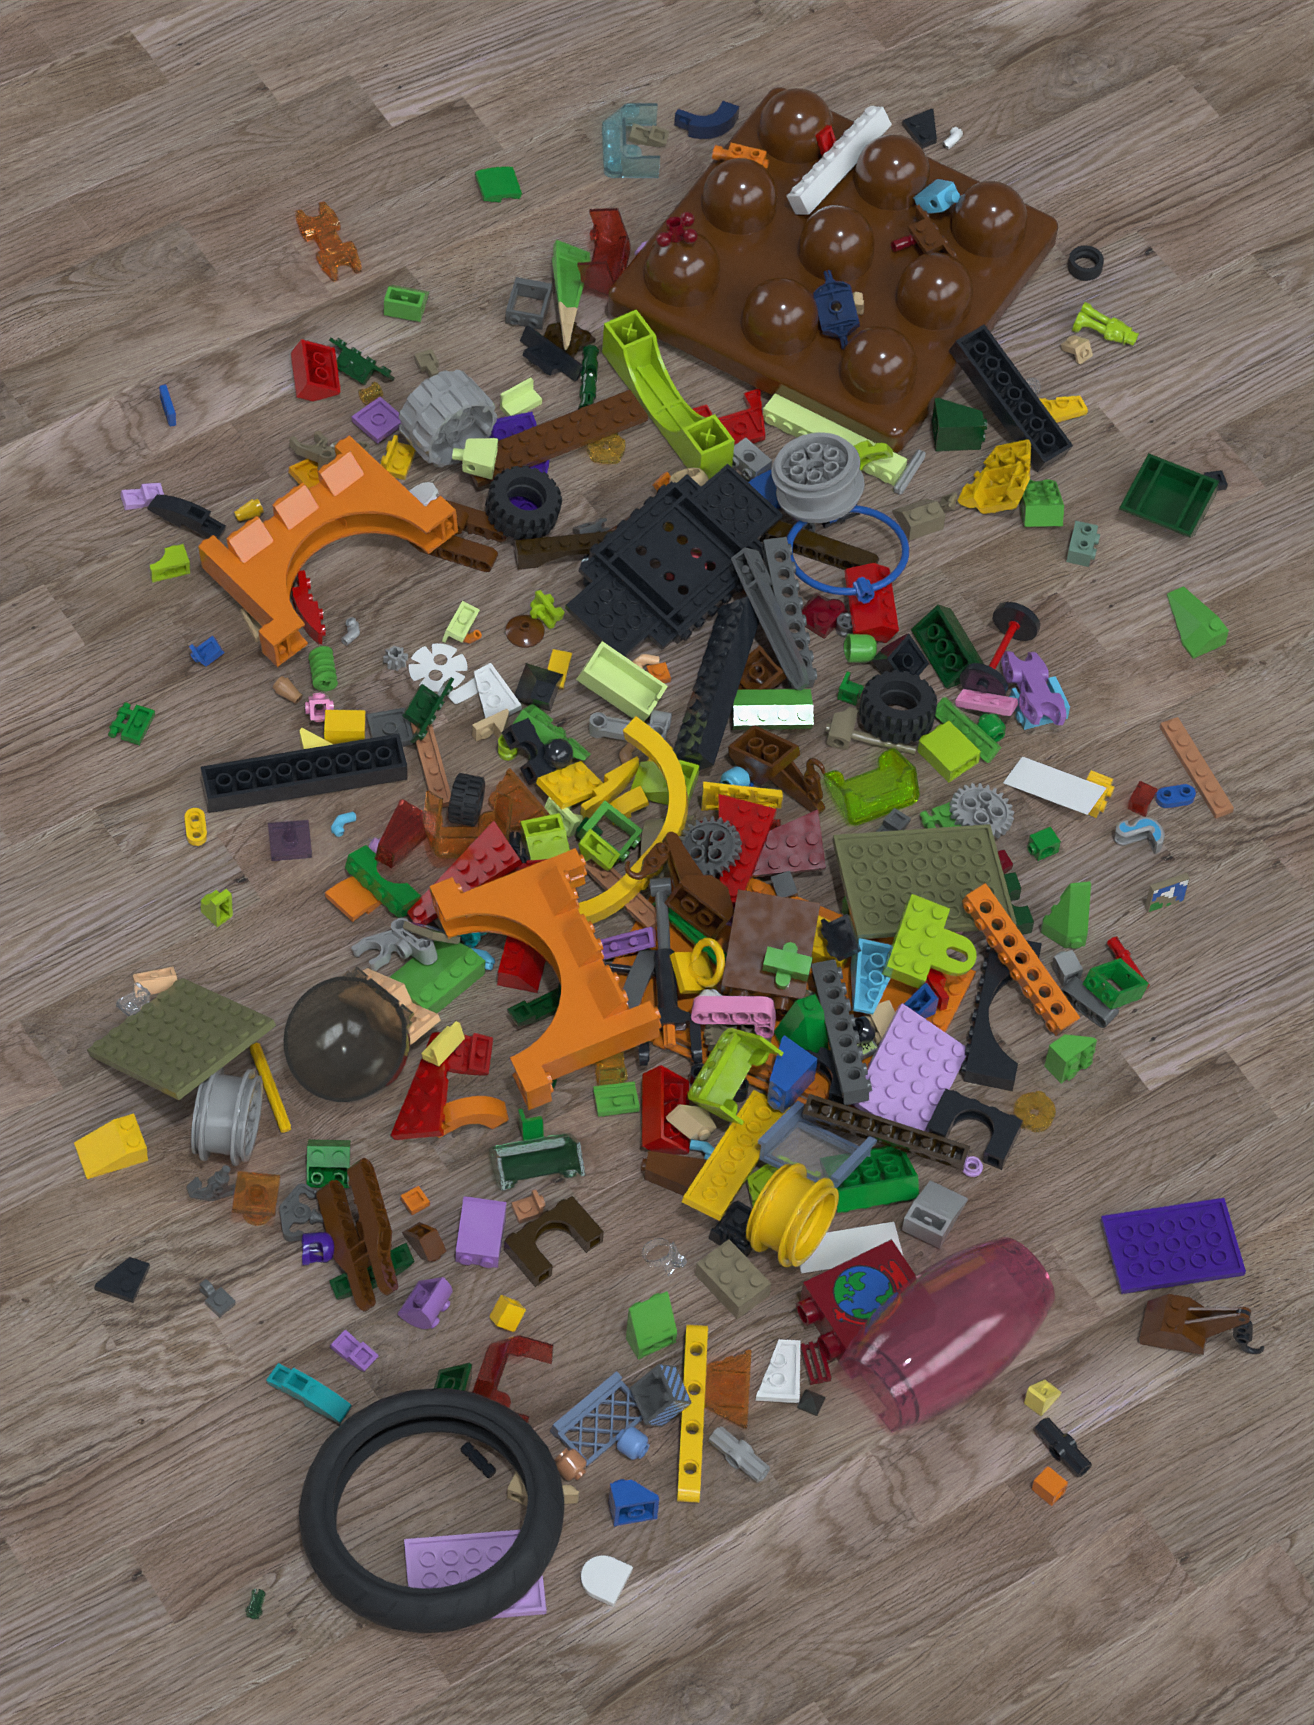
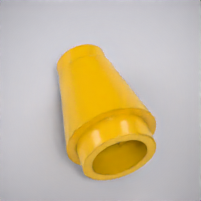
(249, 510)

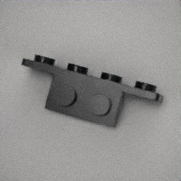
(548, 355)

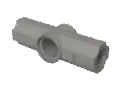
(739, 1454)

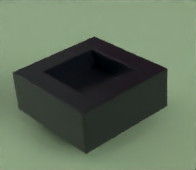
(1218, 475)

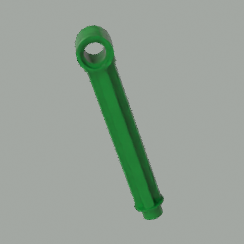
(691, 933)

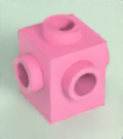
(318, 715)

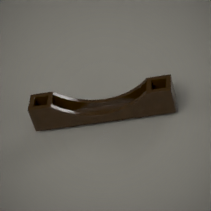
(538, 551)

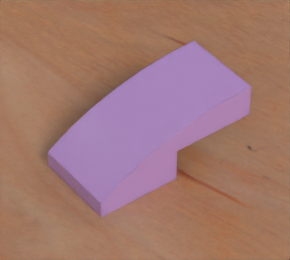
(140, 497)

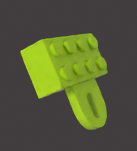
(923, 944)

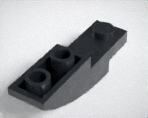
(186, 513)

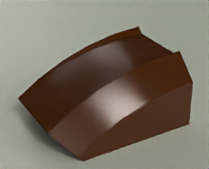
(760, 672)

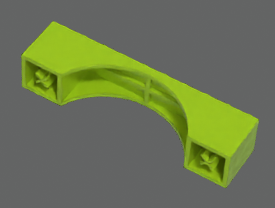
(636, 358)

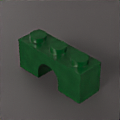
(1022, 914)

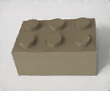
(733, 1279)

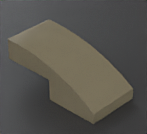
(650, 137)

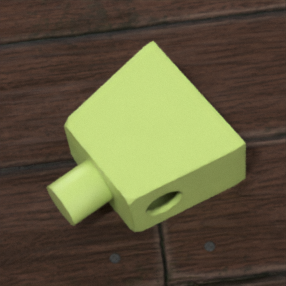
(478, 456)

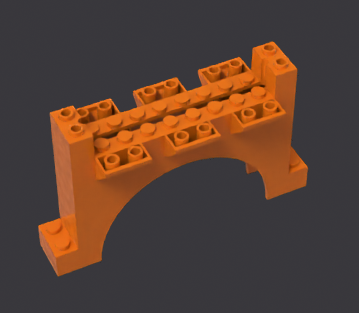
(349, 500)
(542, 911)

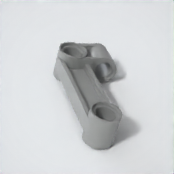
(613, 727)

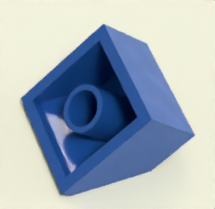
(631, 1502)

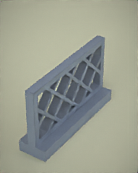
(584, 1409)

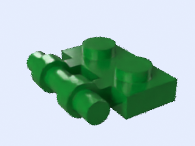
(137, 725)

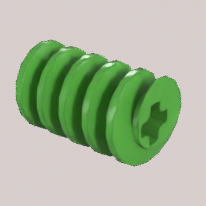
(323, 668)

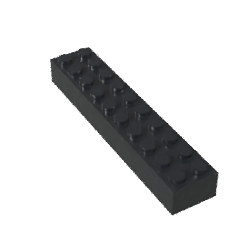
(717, 684)
(303, 773)

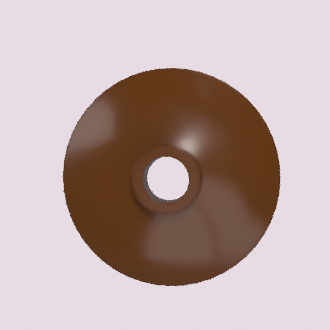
(522, 636)

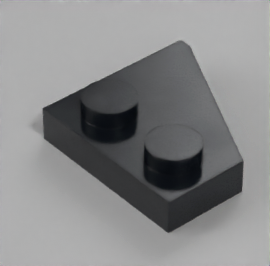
(922, 128)
(124, 1280)

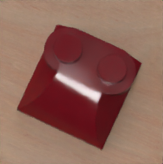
(822, 614)

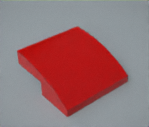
(472, 1055)

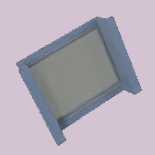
(820, 1151)

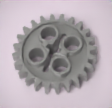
(981, 807)

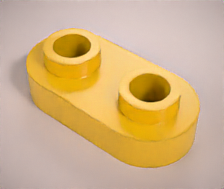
(195, 828)

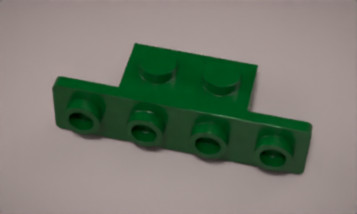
(355, 365)
(423, 707)

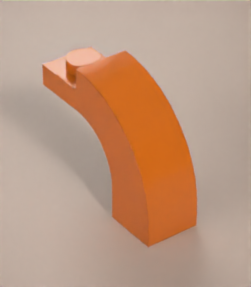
(474, 1110)

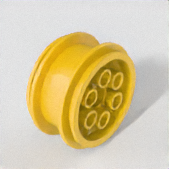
(792, 1214)

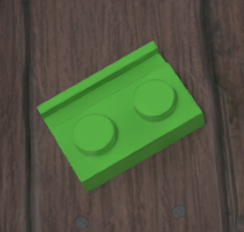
(616, 1099)

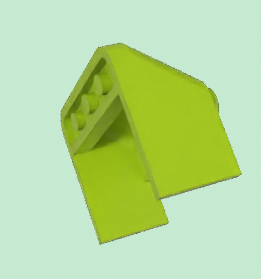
(726, 1070)

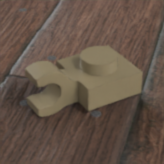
(427, 362)

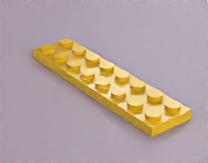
(732, 1158)

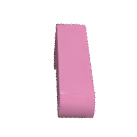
(736, 1010)

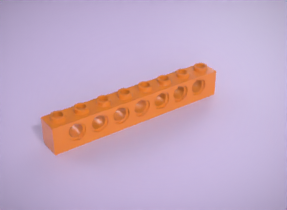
(1020, 948)

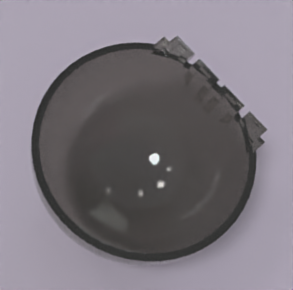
(347, 1038)

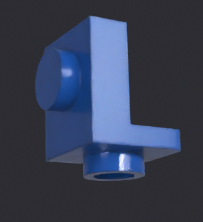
(207, 651)

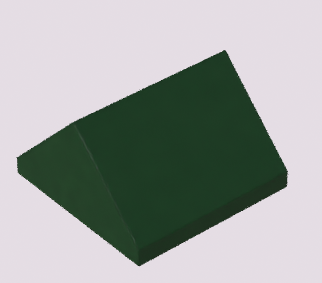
(455, 1377)

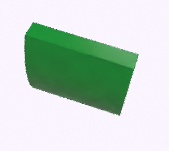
(498, 183)

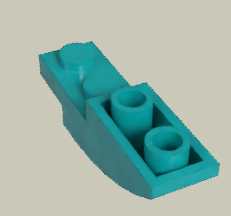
(310, 1392)

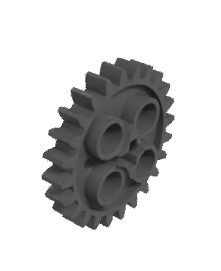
(726, 848)

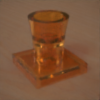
(256, 1196)

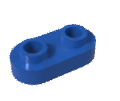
(1176, 796)

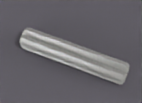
(909, 471)

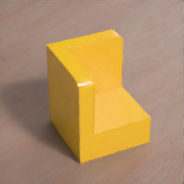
(507, 1313)

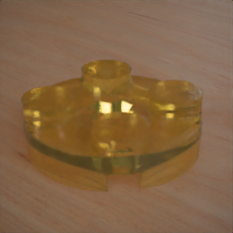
(607, 456)
(1040, 1102)

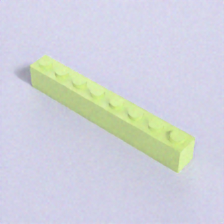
(801, 421)

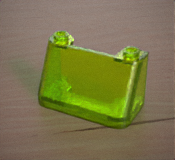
(877, 790)

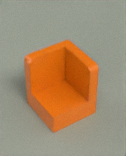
(1049, 1485)

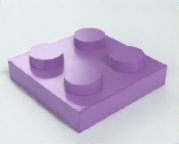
(377, 420)

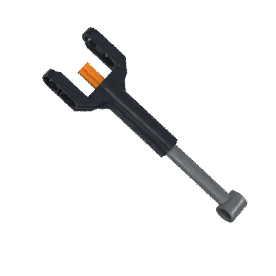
(666, 984)

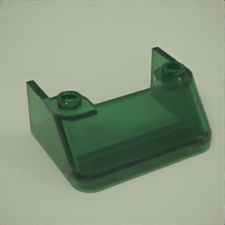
(536, 1158)

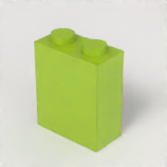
(948, 751)

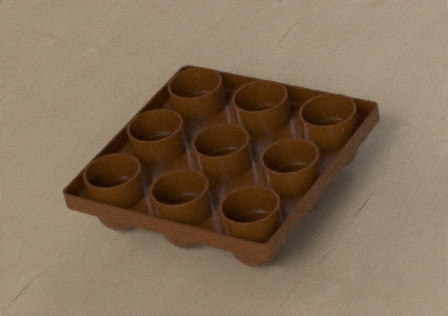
(751, 275)

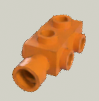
(740, 151)

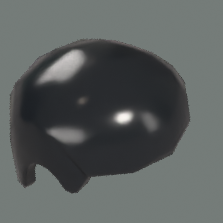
(558, 753)

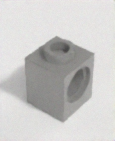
(1066, 966)

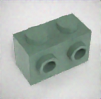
(1082, 544)

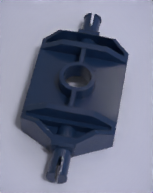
(836, 323)

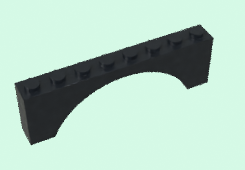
(986, 1060)

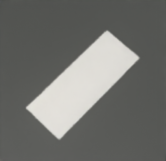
(1054, 785)
(846, 1244)

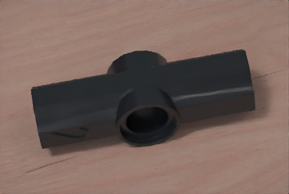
(1062, 1447)

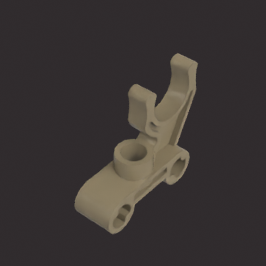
(320, 451)

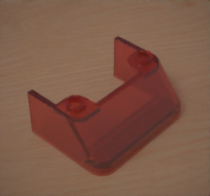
(610, 250)
(496, 1360)

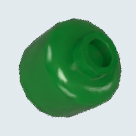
(992, 726)

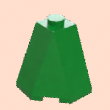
(804, 1025)

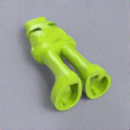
(1112, 329)

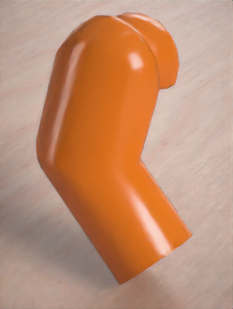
(472, 637)

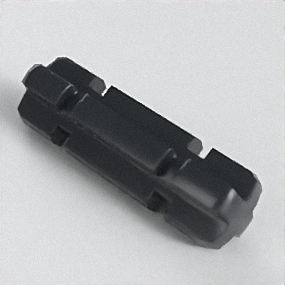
(478, 1459)

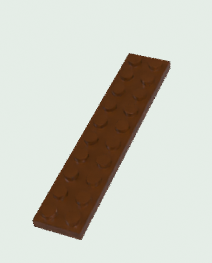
(567, 433)

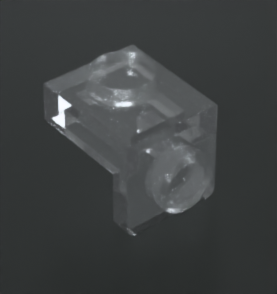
(132, 1003)

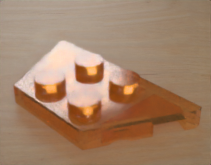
(524, 802)
(729, 1388)

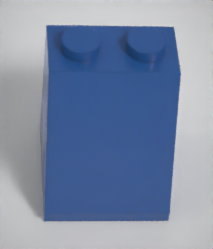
(790, 1075)

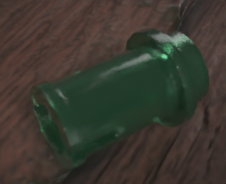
(254, 1609)

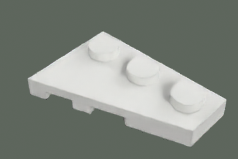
(494, 692)
(783, 1375)

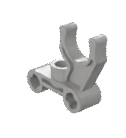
(396, 940)

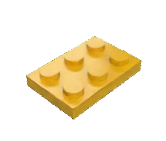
(569, 784)

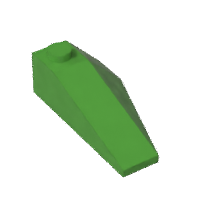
(1198, 625)
(1070, 917)

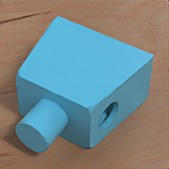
(941, 193)

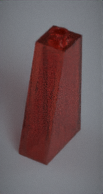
(401, 834)

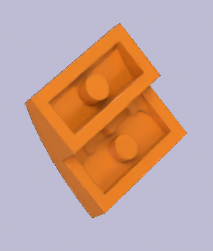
(352, 898)

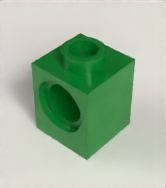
(1043, 844)

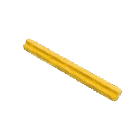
(270, 1088)

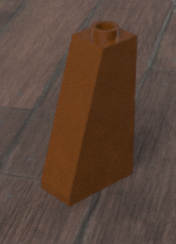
(671, 1170)

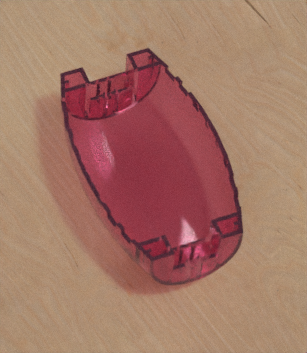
(950, 1330)

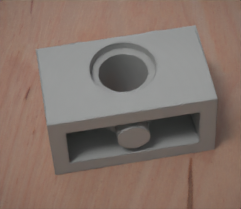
(750, 459)

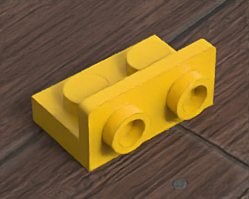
(398, 458)

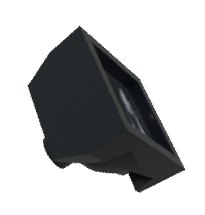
(733, 1227)

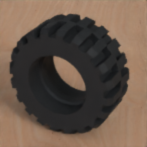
(528, 484)
(902, 690)

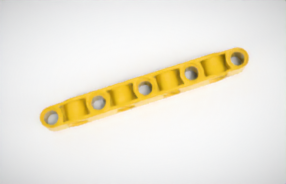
(692, 1416)

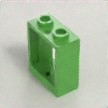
(621, 821)

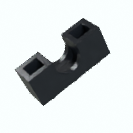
(524, 736)

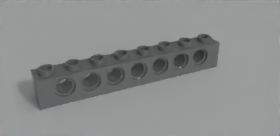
(781, 549)
(840, 1032)

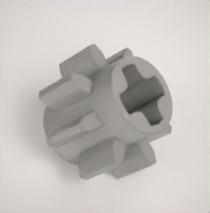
(395, 658)

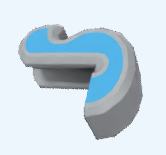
(1141, 829)

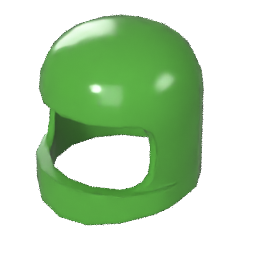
(860, 648)

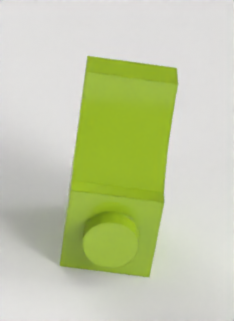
(171, 565)
(217, 906)

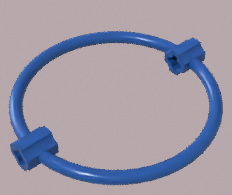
(861, 587)

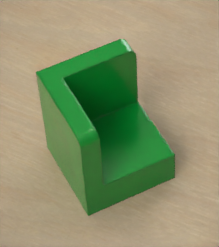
(849, 691)
(531, 1127)

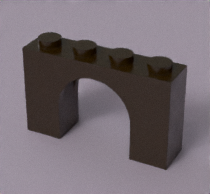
(565, 1217)

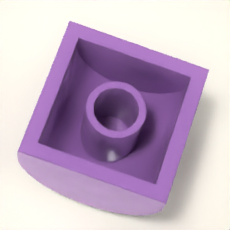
(426, 1302)

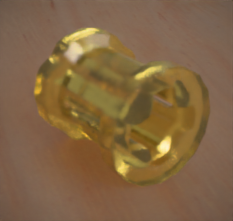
(370, 393)

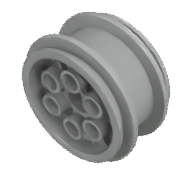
(818, 477)
(227, 1116)

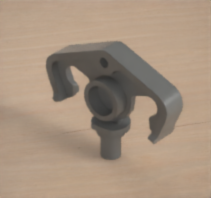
(216, 1187)
(295, 1212)

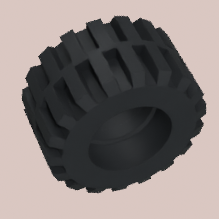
(466, 799)

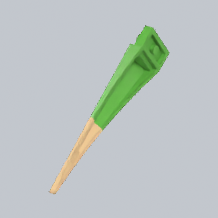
(568, 283)

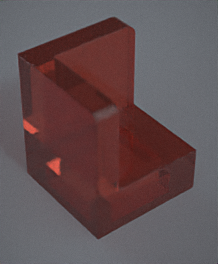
(1142, 798)

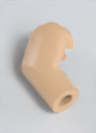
(645, 659)

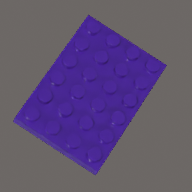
(1172, 1245)

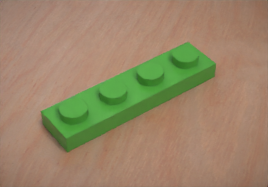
(948, 711)

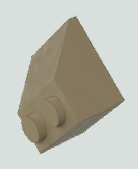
(920, 518)

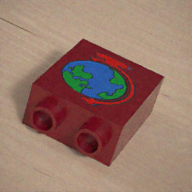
(849, 1294)

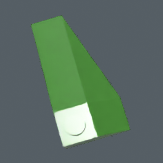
(547, 731)

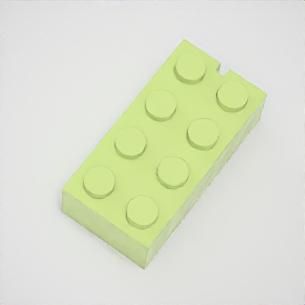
(621, 682)

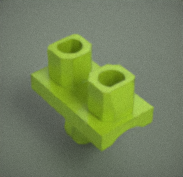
(543, 608)

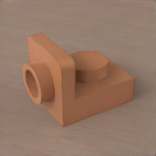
(529, 1207)

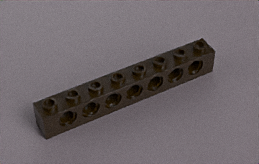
(886, 1132)

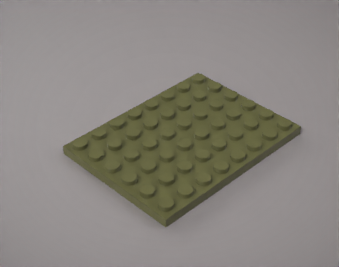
(933, 863)
(181, 1038)

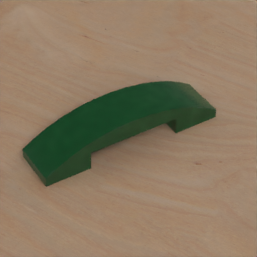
(537, 1009)
(401, 1260)

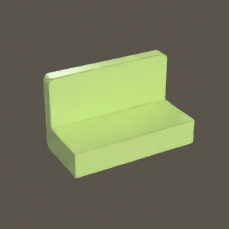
(520, 398)
(461, 622)

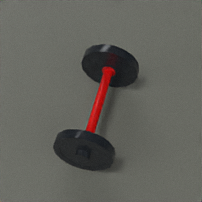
(1015, 622)

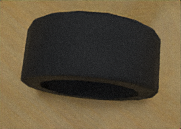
(1088, 252)

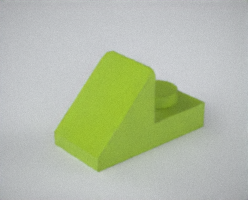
(596, 848)

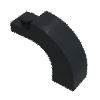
(826, 1067)

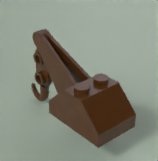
(772, 758)
(695, 896)

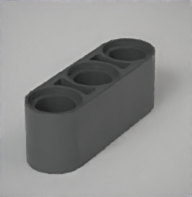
(1088, 1003)

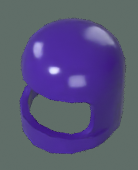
(316, 1243)

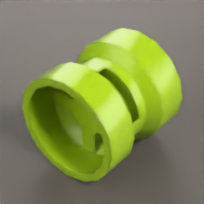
(504, 751)

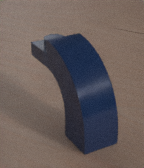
(709, 125)

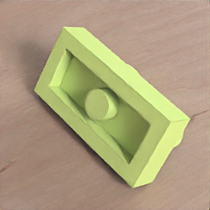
(570, 820)

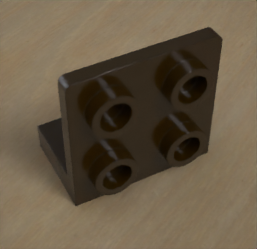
(578, 337)

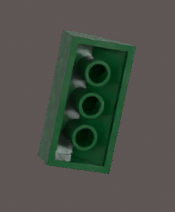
(945, 644)

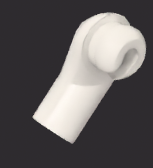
(955, 136)

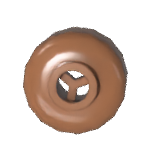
(571, 1464)

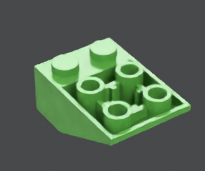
(1042, 504)
(651, 1325)

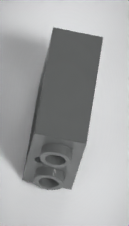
(523, 288)

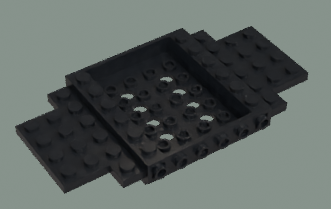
(633, 600)

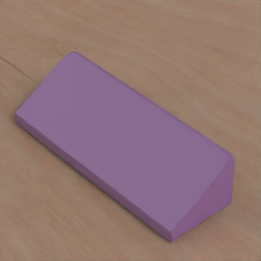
(629, 942)

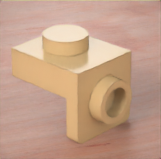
(1079, 347)

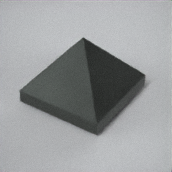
(811, 1402)

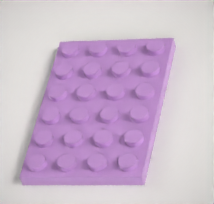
(911, 1070)
(456, 1558)

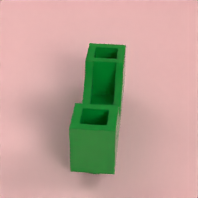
(395, 896)

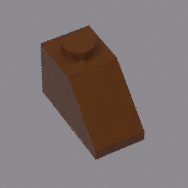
(425, 1241)

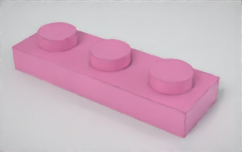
(986, 702)

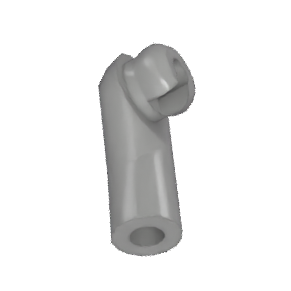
(352, 631)

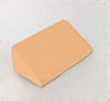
(156, 980)

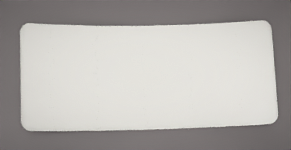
(464, 692)

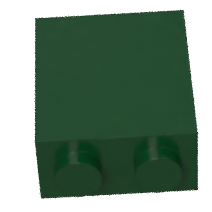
(957, 426)

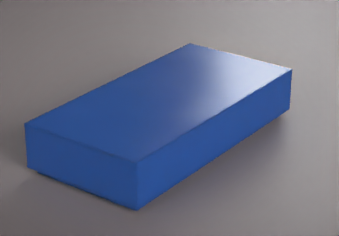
(167, 405)

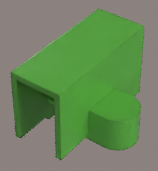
(787, 964)

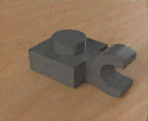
(591, 527)
(217, 1300)

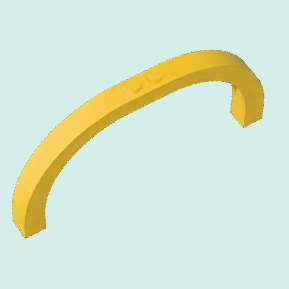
(663, 756)

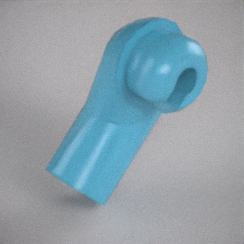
(340, 821)
(489, 960)
(702, 1146)

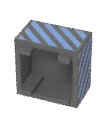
(660, 1395)

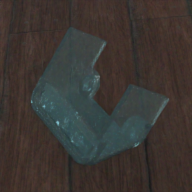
(624, 159)

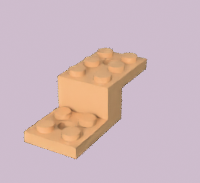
(422, 1019)

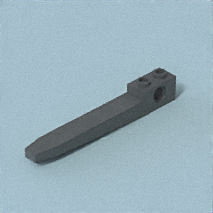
(757, 587)

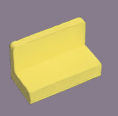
(444, 1044)

